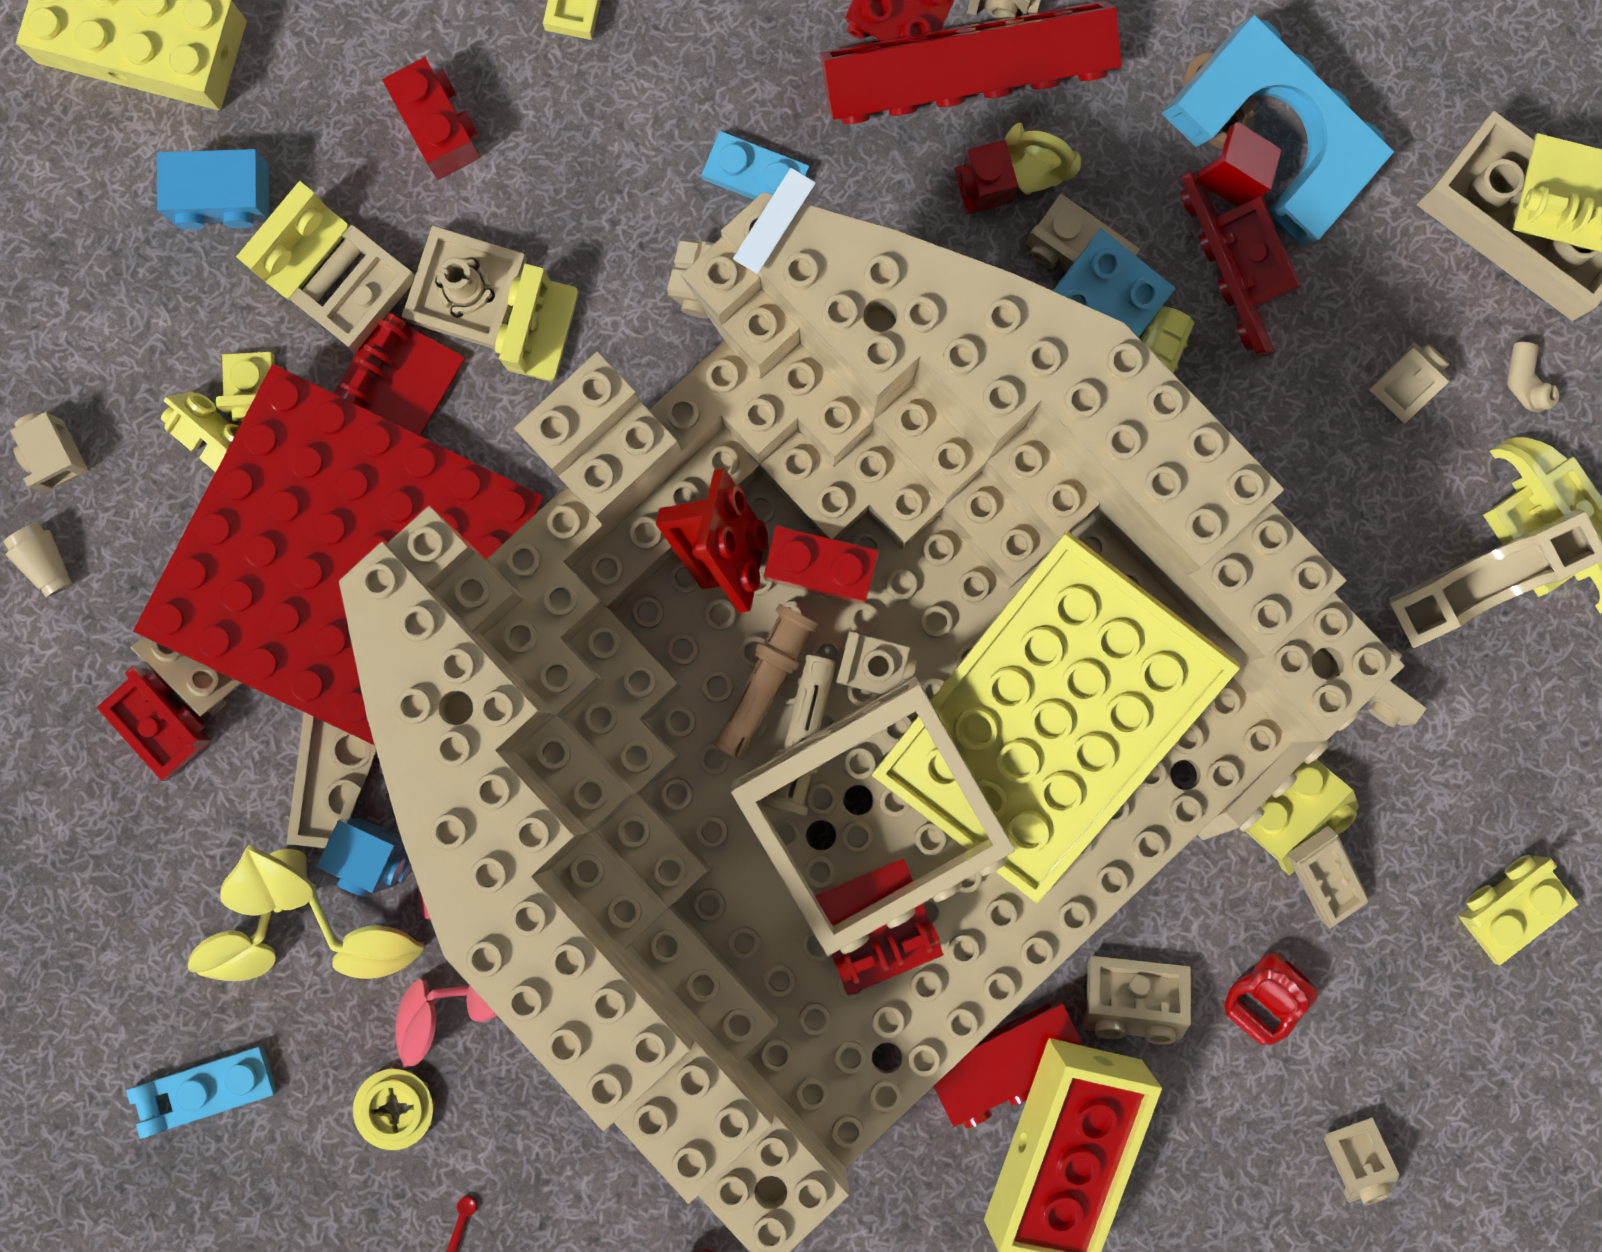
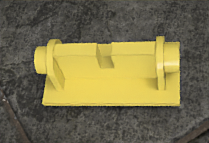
(195, 419)

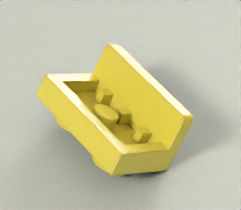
(537, 325)
(1304, 810)

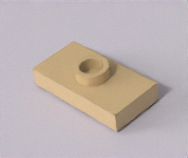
(1328, 877)

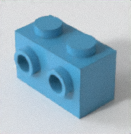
(213, 188)
(364, 857)

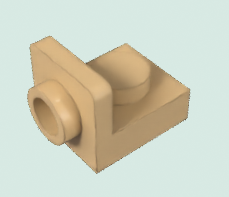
(1412, 381)
(1362, 1162)

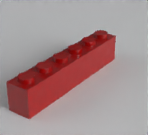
(971, 61)

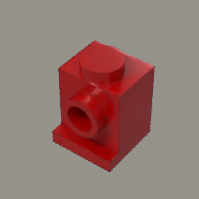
(987, 177)

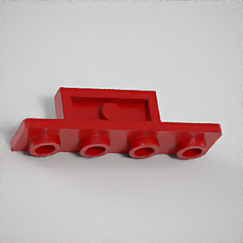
(1248, 255)

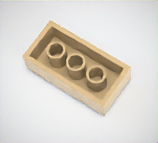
(1479, 203)

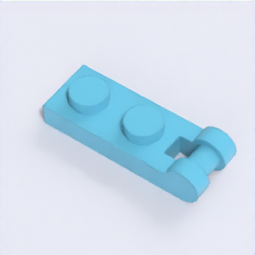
(203, 1090)

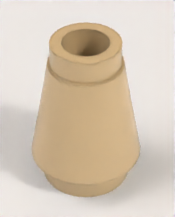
(38, 558)

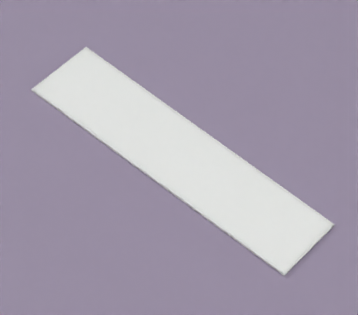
(774, 220)

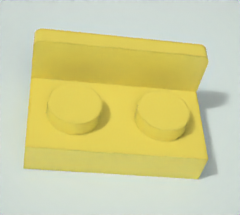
(293, 241)
(1517, 908)

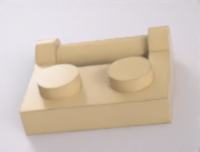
(362, 297)

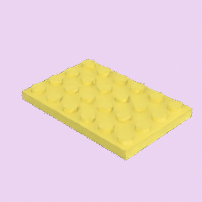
(1059, 713)

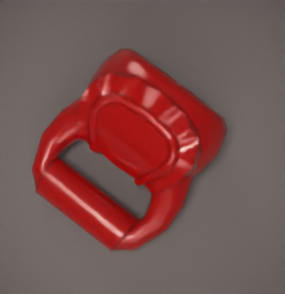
(1279, 989)

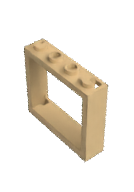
(831, 742)

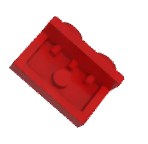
(155, 722)

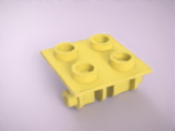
(1562, 193)

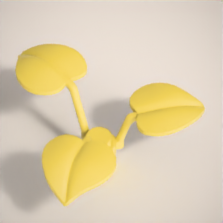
(281, 883)

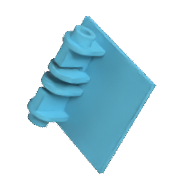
(1115, 283)

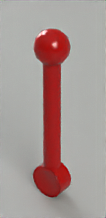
(465, 1207)

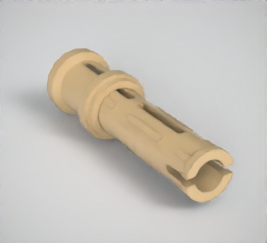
(816, 674)

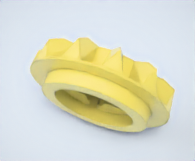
(379, 1127)

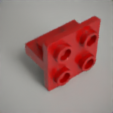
(718, 540)

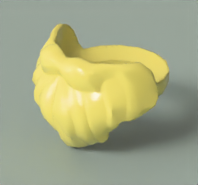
(1037, 166)

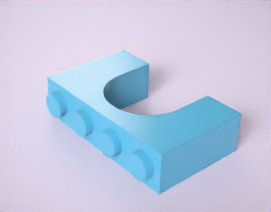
(1341, 146)

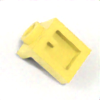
(241, 381)

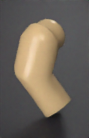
(1525, 383)

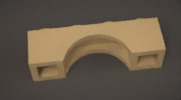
(1497, 576)

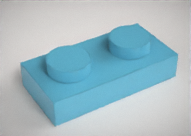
(747, 167)

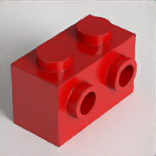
(428, 114)

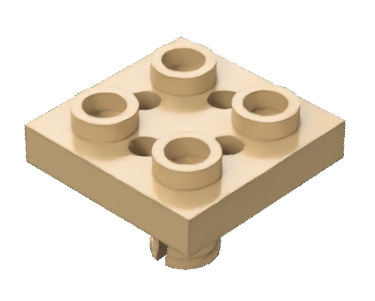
(449, 262)

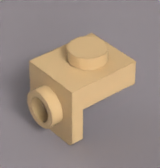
(1394, 705)

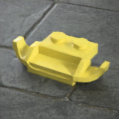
(1545, 491)

